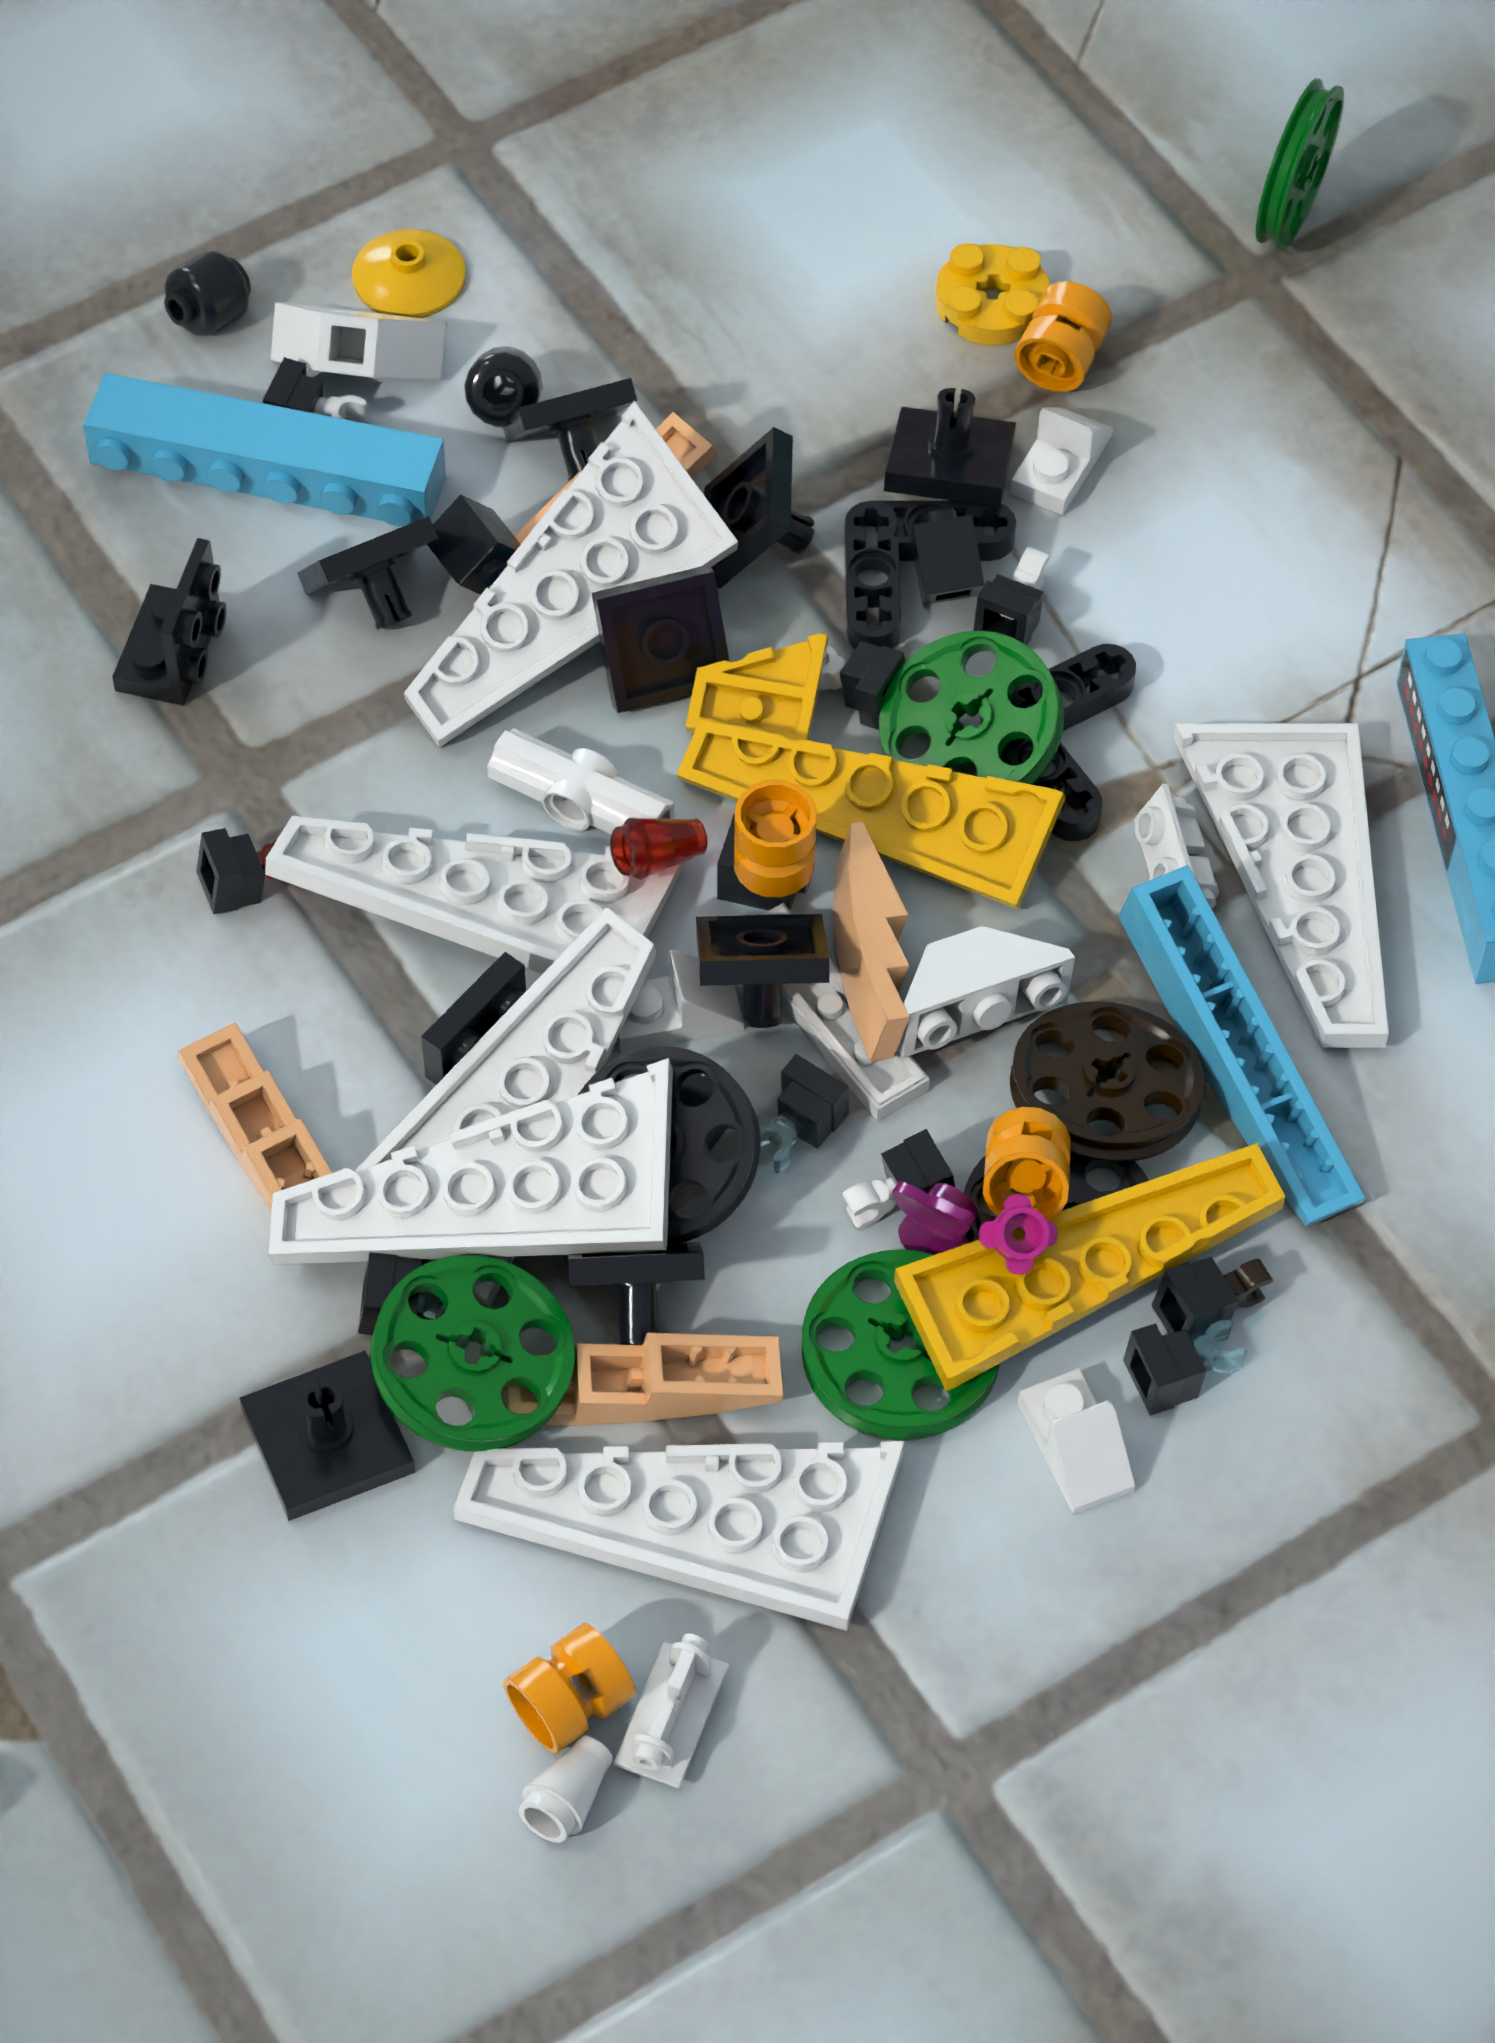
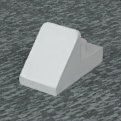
(1059, 458)
(679, 1008)
(1078, 1440)

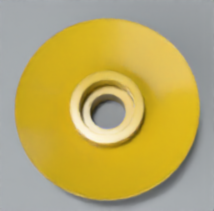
(409, 273)

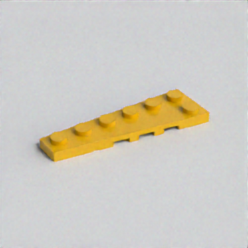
(926, 818)
(982, 1314)

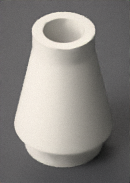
(564, 1792)

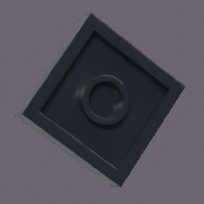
(571, 419)
(950, 453)
(756, 504)
(371, 566)
(659, 636)
(761, 956)
(637, 1280)
(326, 1436)

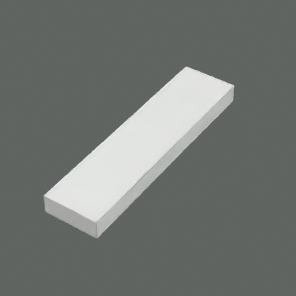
(827, 1021)

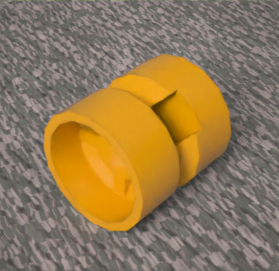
(1063, 336)
(774, 838)
(1027, 1157)
(550, 1703)

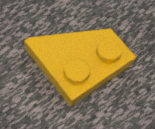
(763, 690)

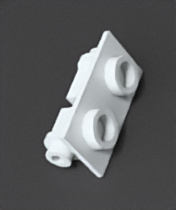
(1167, 834)
(672, 1711)

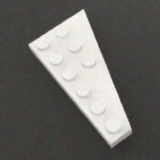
(616, 525)
(1300, 840)
(473, 892)
(539, 1047)
(519, 1184)
(717, 1517)

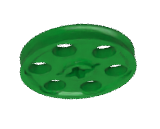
(1299, 164)
(985, 695)
(443, 1346)
(871, 1359)

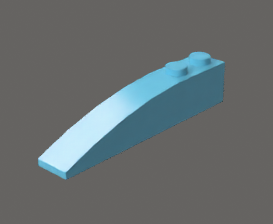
(1237, 1042)

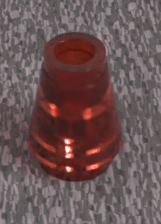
(655, 844)

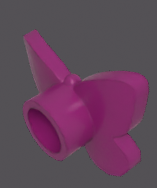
(934, 1219)

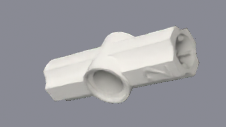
(573, 787)

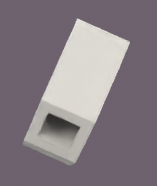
(359, 342)
(979, 984)

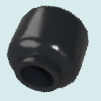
(207, 293)
(489, 400)

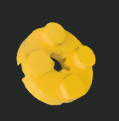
(985, 267)

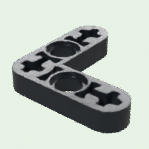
(893, 529)
(1105, 692)

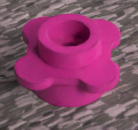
(1037, 1234)

